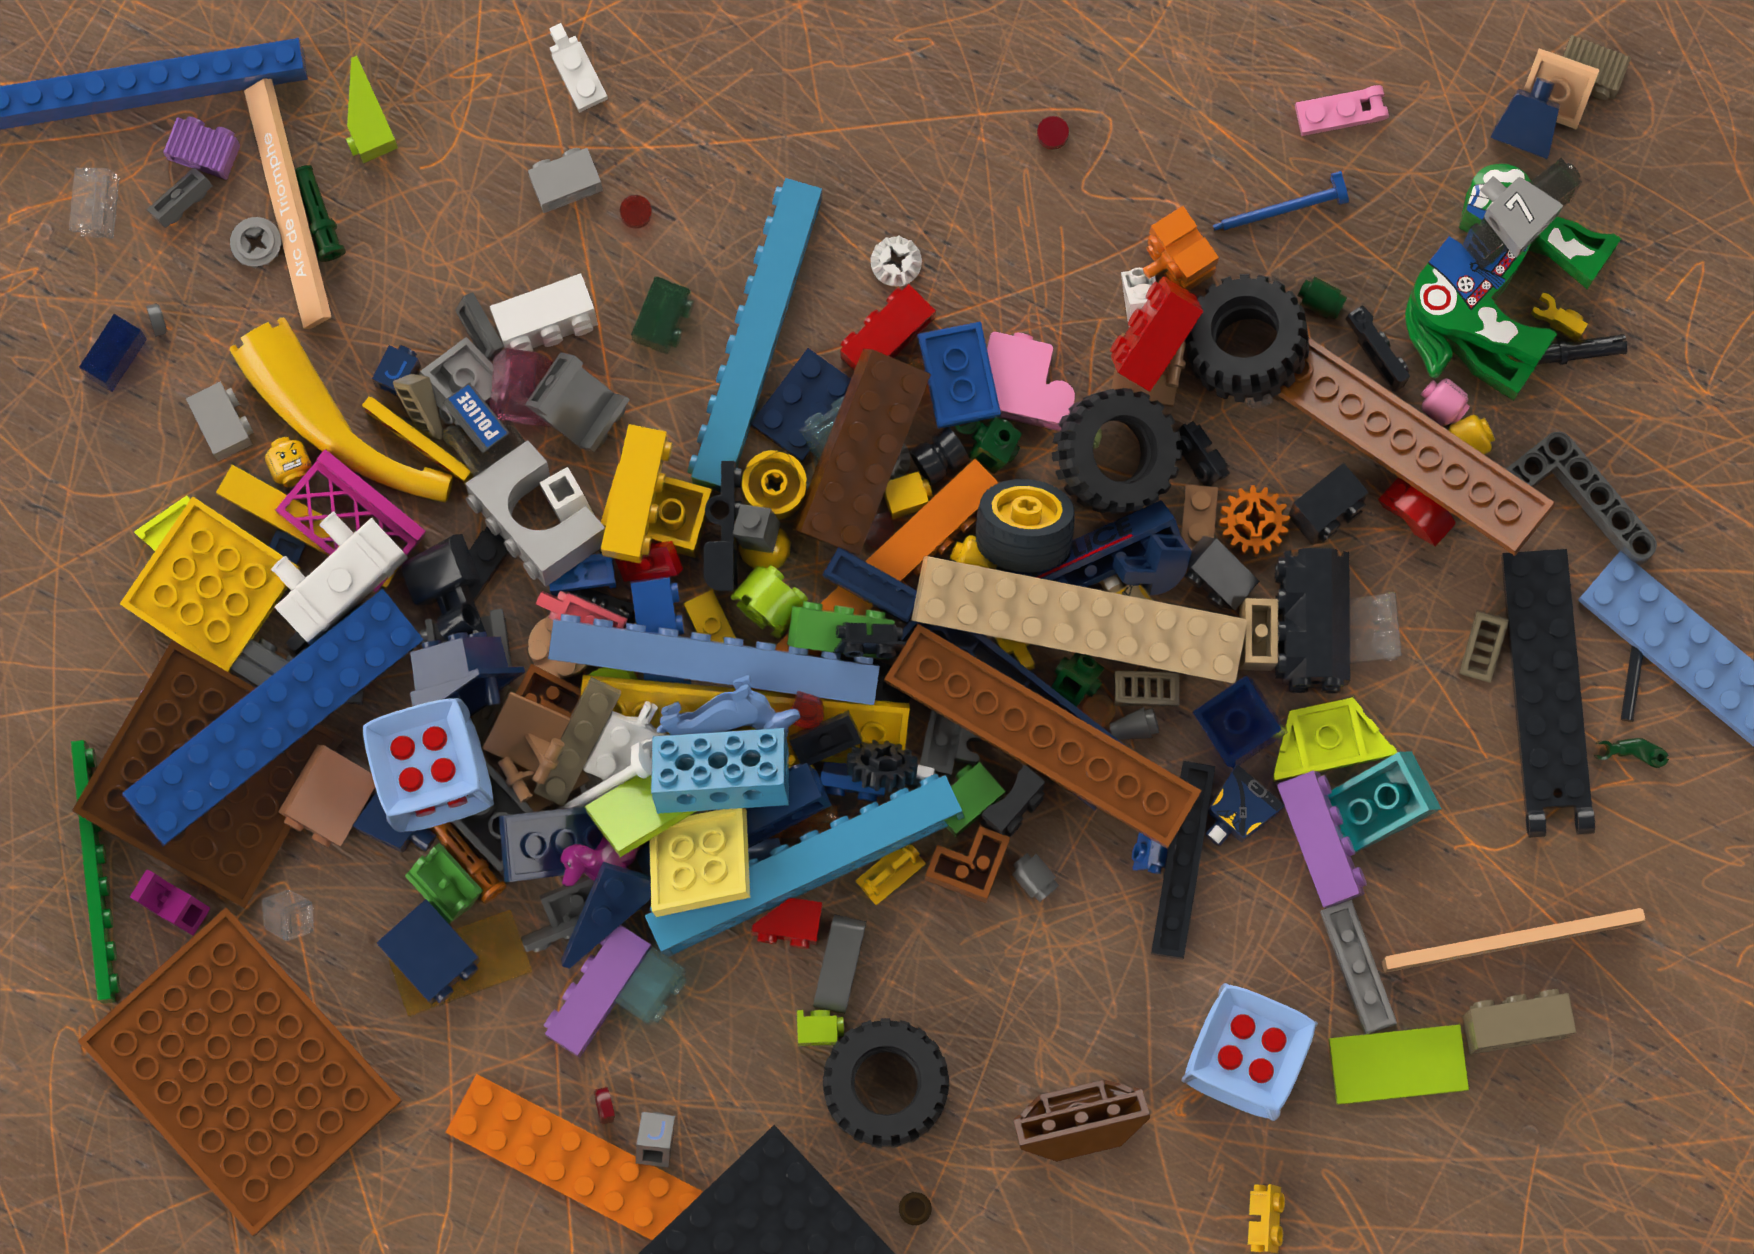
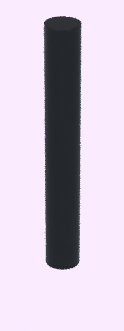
(1632, 685)

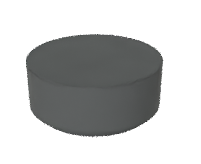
(156, 319)

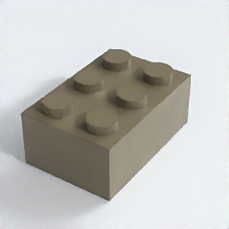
(1518, 1021)

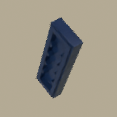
(871, 585)

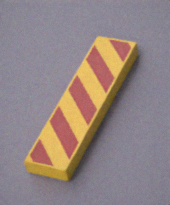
(417, 440)

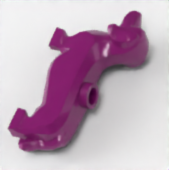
(581, 859)

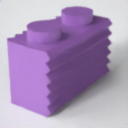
(202, 147)

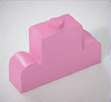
(1020, 380)

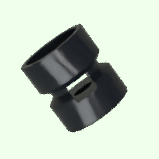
(943, 453)

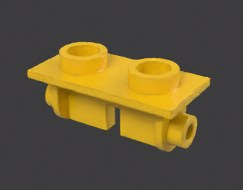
(890, 873)
(1269, 1205)

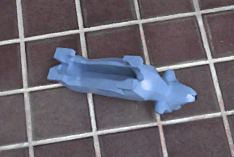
(727, 713)

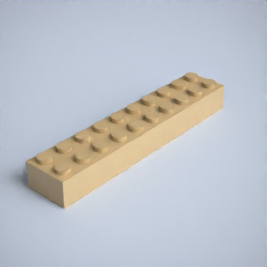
(1079, 619)

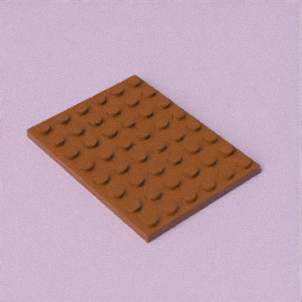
(240, 1071)

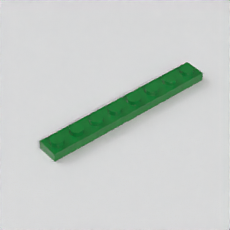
(96, 885)

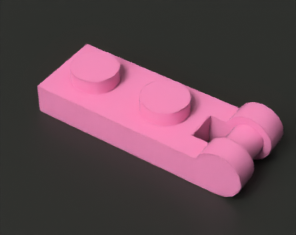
(1340, 111)

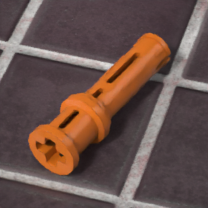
(469, 861)

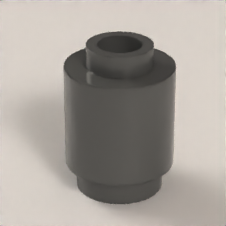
(1034, 876)

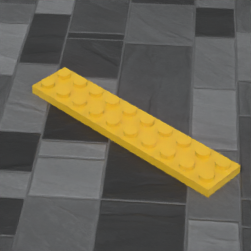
(875, 722)

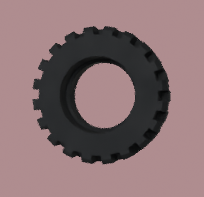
(1257, 374)
(1156, 445)
(895, 1038)

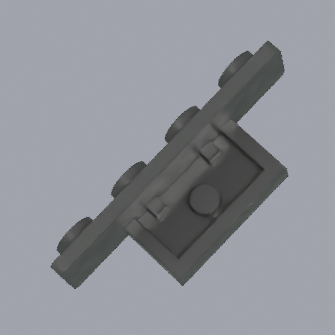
(563, 911)

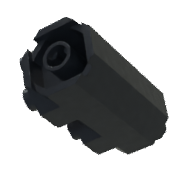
(1314, 620)

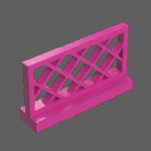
(361, 493)

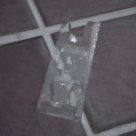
(94, 202)

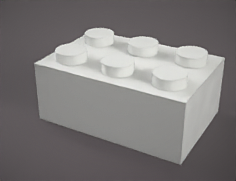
(545, 315)

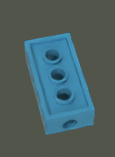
(720, 770)

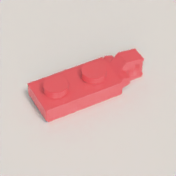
(571, 604)

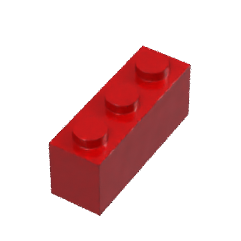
(890, 328)

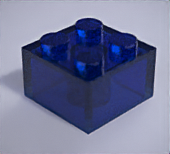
(1240, 722)

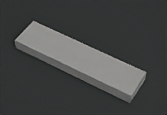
(1358, 967)

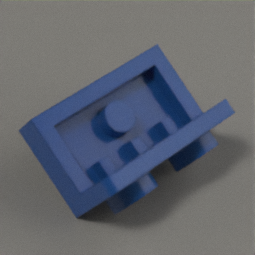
(838, 782)

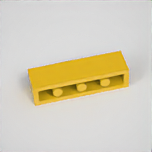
(635, 494)

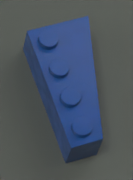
(655, 609)

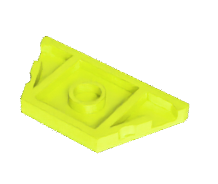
(1329, 739)

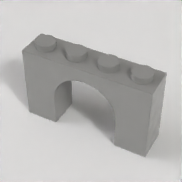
(545, 552)

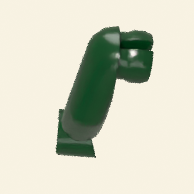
(1639, 748)

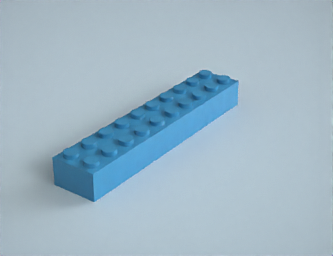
(817, 861)

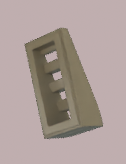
(420, 404)
(1491, 619)
(1135, 676)

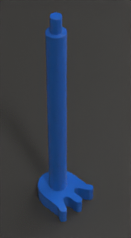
(1337, 192)

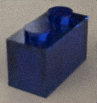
(113, 352)

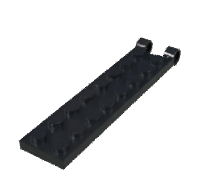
(1547, 687)

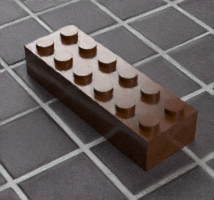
(861, 451)

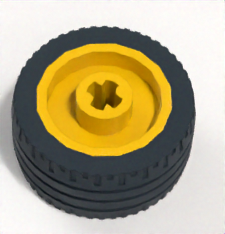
(1025, 525)

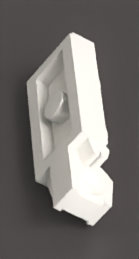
(576, 70)

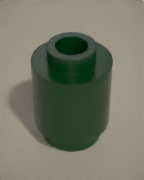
(1321, 298)

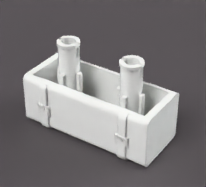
(340, 581)

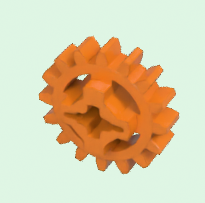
(1241, 520)

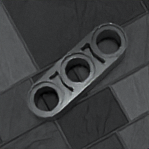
(839, 963)

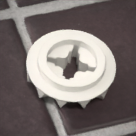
(891, 274)

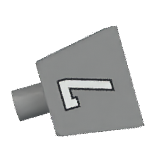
(1518, 212)

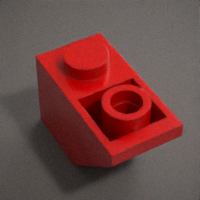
(791, 921)

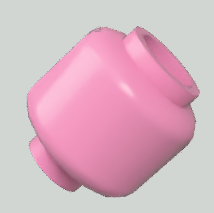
(1444, 402)

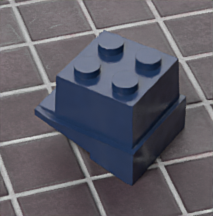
(462, 668)

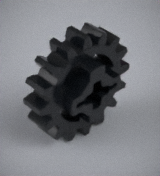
(882, 765)

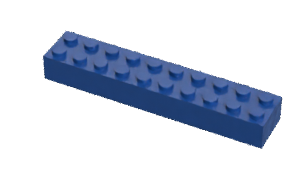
(272, 717)

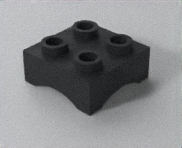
(1007, 814)

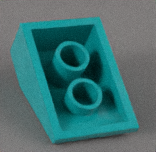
(1384, 800)

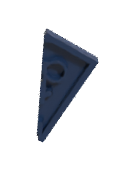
(611, 901)

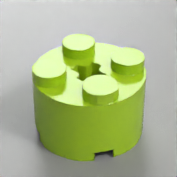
(768, 599)

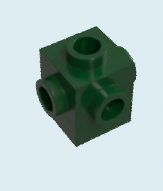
(995, 444)
(1077, 678)

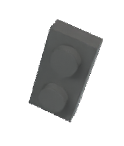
(179, 198)

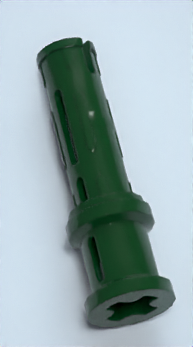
(321, 226)

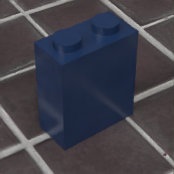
(429, 953)

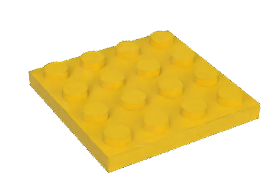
(208, 585)

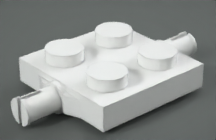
(614, 744)

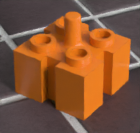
(1180, 249)

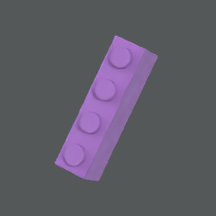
(1321, 838)
(597, 990)

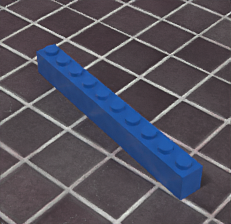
(150, 83)

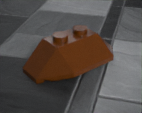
(1081, 1120)

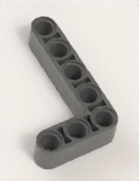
(1581, 491)

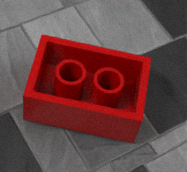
(1155, 333)

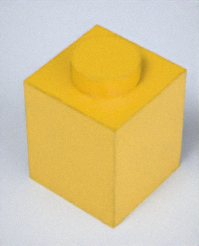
(907, 495)

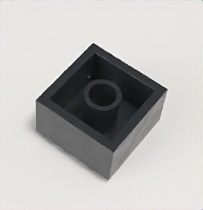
(1328, 504)

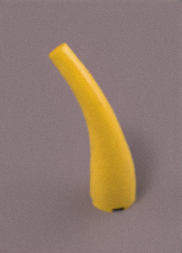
(291, 386)

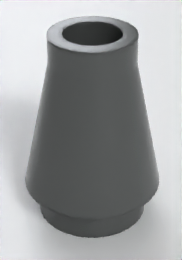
(1136, 725)

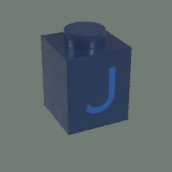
(395, 365)

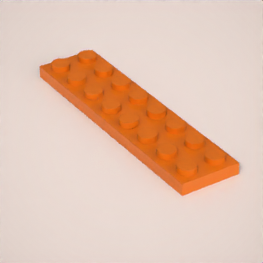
(569, 1159)

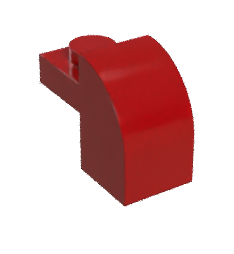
(1422, 514)

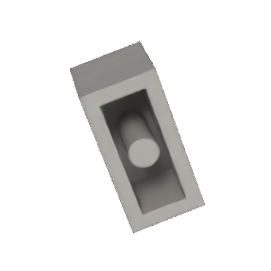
(564, 179)
(219, 420)

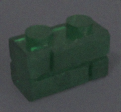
(662, 315)

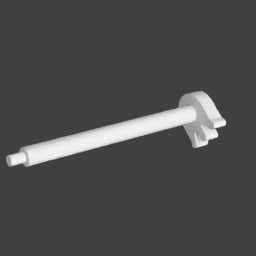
(640, 765)

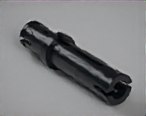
(1583, 349)

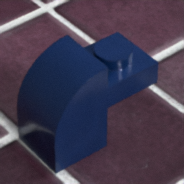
(1160, 568)

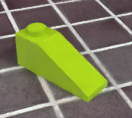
(366, 121)

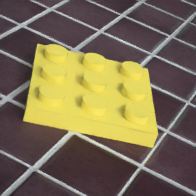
(700, 862)

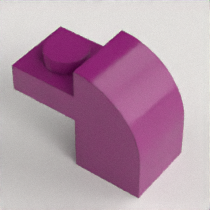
(169, 902)

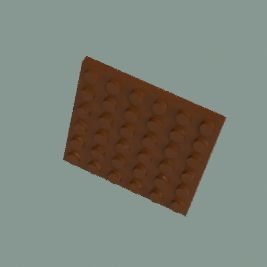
(240, 834)

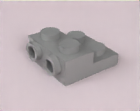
(454, 370)

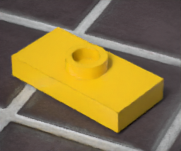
(708, 616)

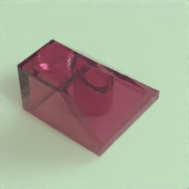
(513, 382)

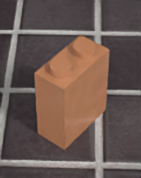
(327, 796)

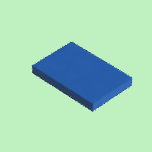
(960, 375)

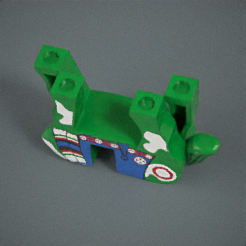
(1455, 298)

